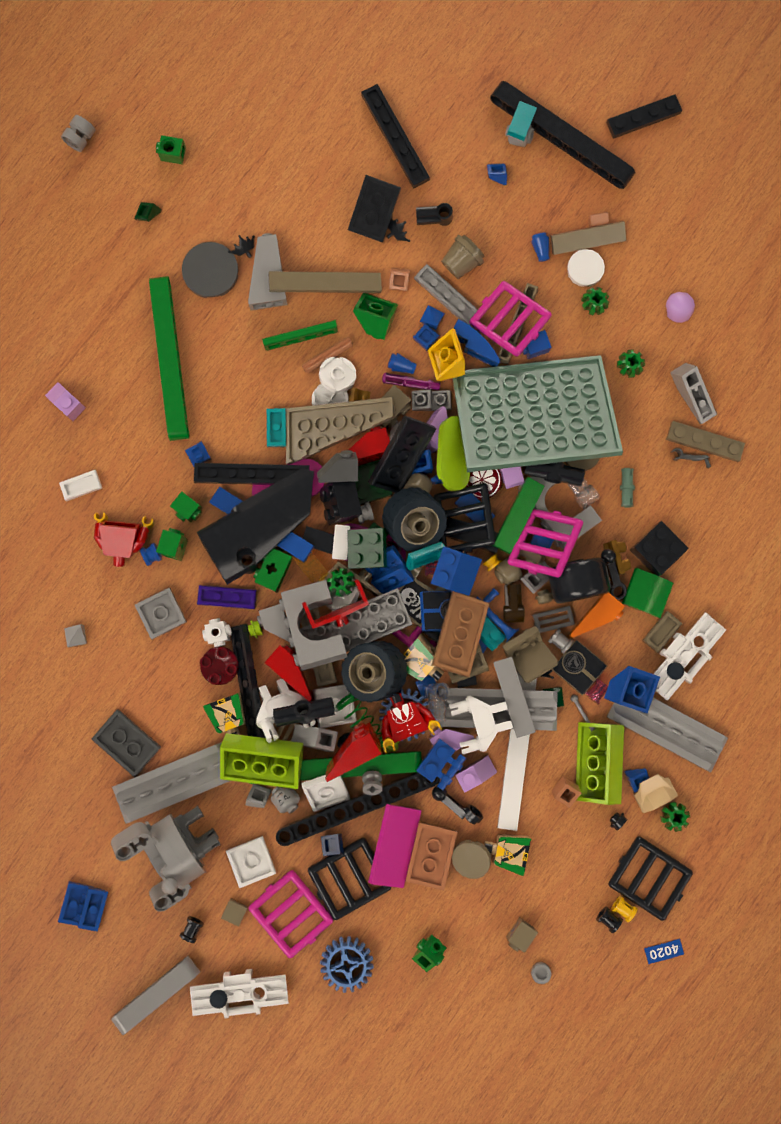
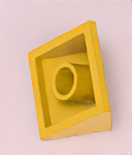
(447, 357)

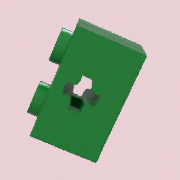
(172, 544)
(274, 580)

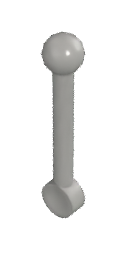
(574, 698)

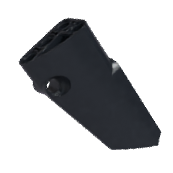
(258, 525)

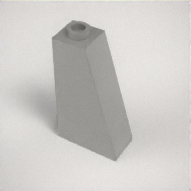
(266, 259)

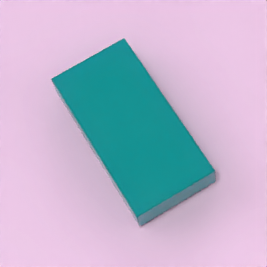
(521, 121)
(424, 556)

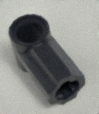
(431, 215)

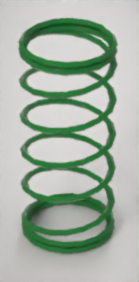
(340, 706)

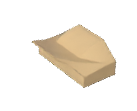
(654, 793)

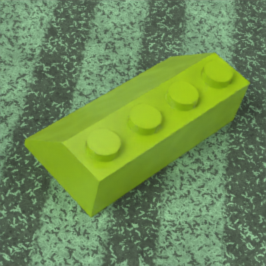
(260, 762)
(600, 762)

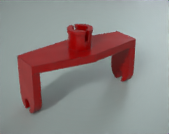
(339, 614)

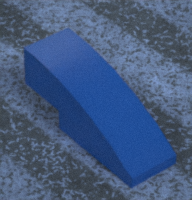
(476, 344)

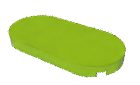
(450, 456)

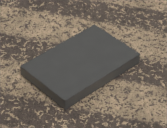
(126, 743)

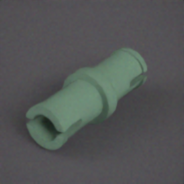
(627, 487)

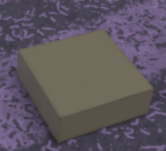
(234, 912)

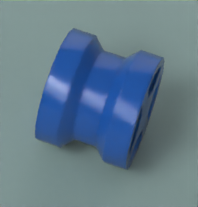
(150, 555)

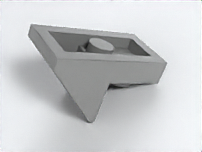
(533, 581)

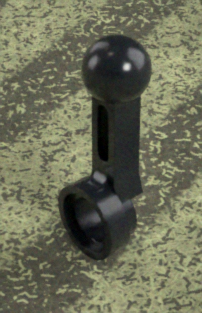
(609, 557)
(470, 812)

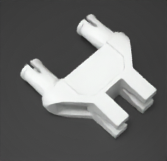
(285, 698)
(483, 722)

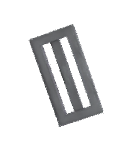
(537, 623)

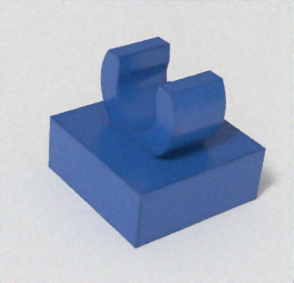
(198, 453)

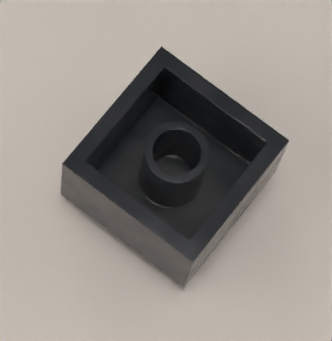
(340, 502)
(659, 548)

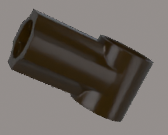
(513, 609)

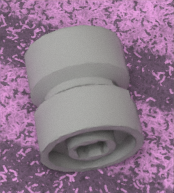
(80, 127)

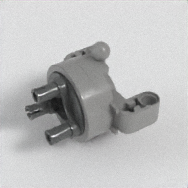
(171, 851)

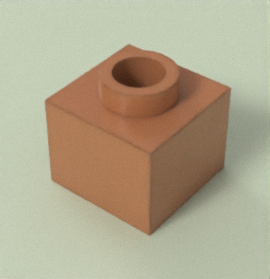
(566, 792)

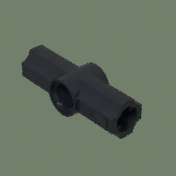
(557, 473)
(291, 714)

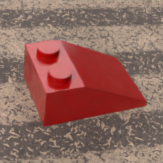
(371, 445)
(283, 664)
(357, 749)

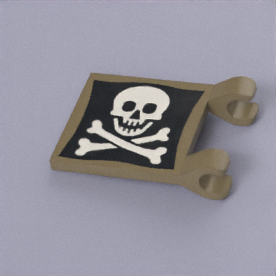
(411, 596)

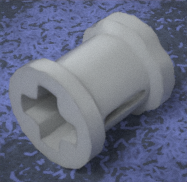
(560, 641)

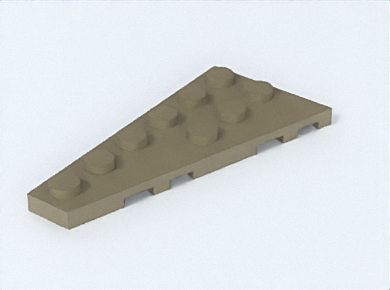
(325, 425)

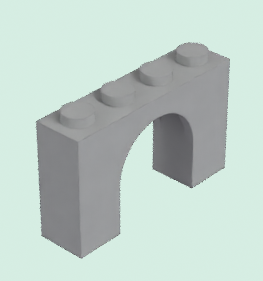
(588, 516)
(310, 652)

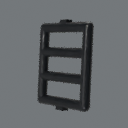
(487, 523)
(329, 862)
(630, 892)

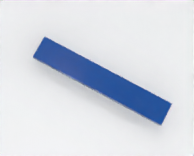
(292, 543)

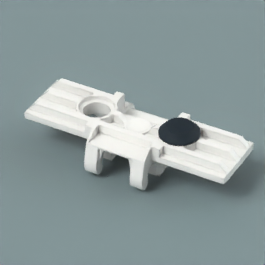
(682, 652)
(238, 988)

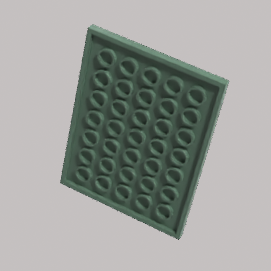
(536, 414)

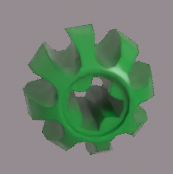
(595, 301)
(624, 363)
(336, 585)
(681, 817)

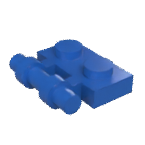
(436, 760)

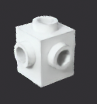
(222, 637)

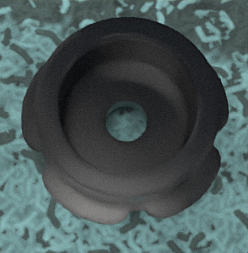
(617, 821)

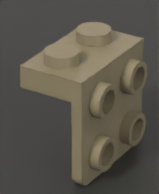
(530, 654)

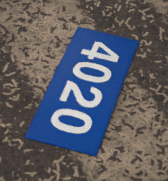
(664, 951)

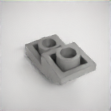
(431, 400)

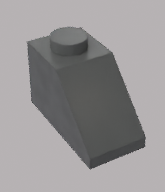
(340, 468)

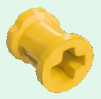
(624, 909)

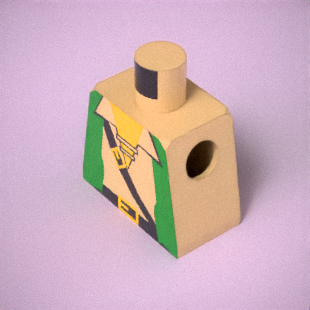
(419, 659)
(226, 714)
(510, 852)

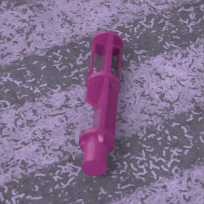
(409, 382)

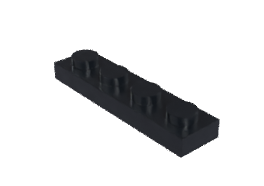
(644, 116)

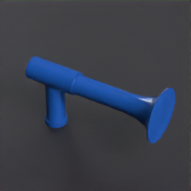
(508, 631)

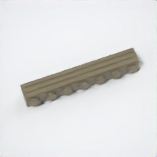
(531, 292)

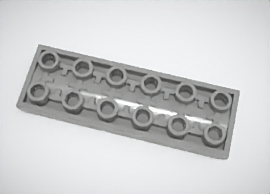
(379, 618)
(541, 706)
(673, 732)
(169, 784)

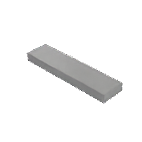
(445, 294)
(514, 697)

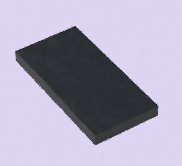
(402, 454)

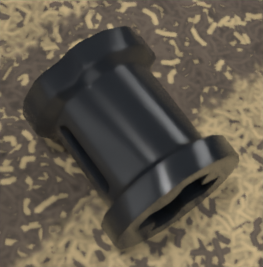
(609, 919)
(191, 929)

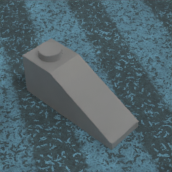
(693, 390)

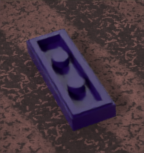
(226, 597)

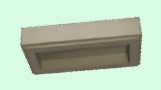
(662, 631)

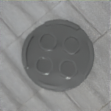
(210, 270)

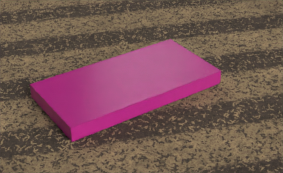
(394, 846)

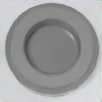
(541, 972)

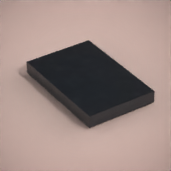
(374, 208)

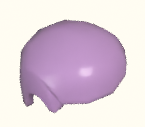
(680, 307)

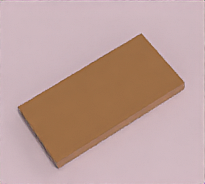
(460, 634)

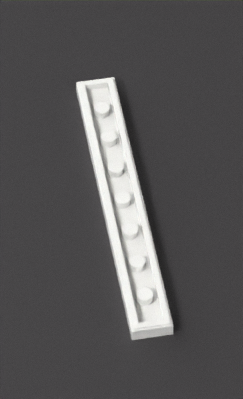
(514, 774)

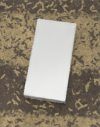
(80, 485)

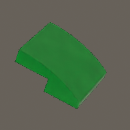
(647, 593)

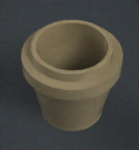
(462, 257)

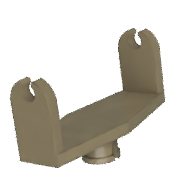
(363, 579)

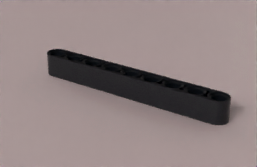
(566, 137)
(347, 806)

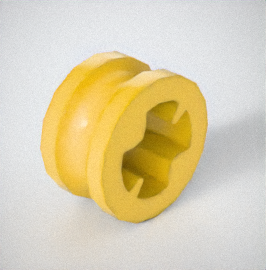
(492, 562)

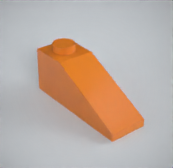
(602, 612)

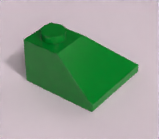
(375, 315)

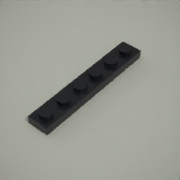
(395, 136)
(243, 473)
(247, 679)

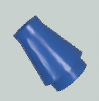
(541, 246)
(401, 364)

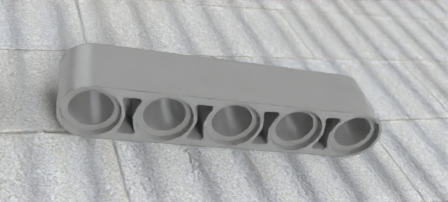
(155, 995)

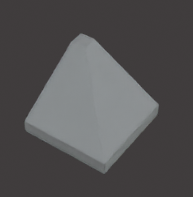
(75, 635)
(257, 796)

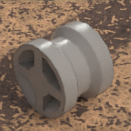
(367, 513)
(372, 782)

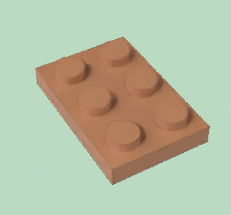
(431, 856)

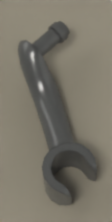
(691, 457)

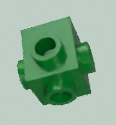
(429, 953)

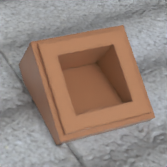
(598, 219)
(399, 279)

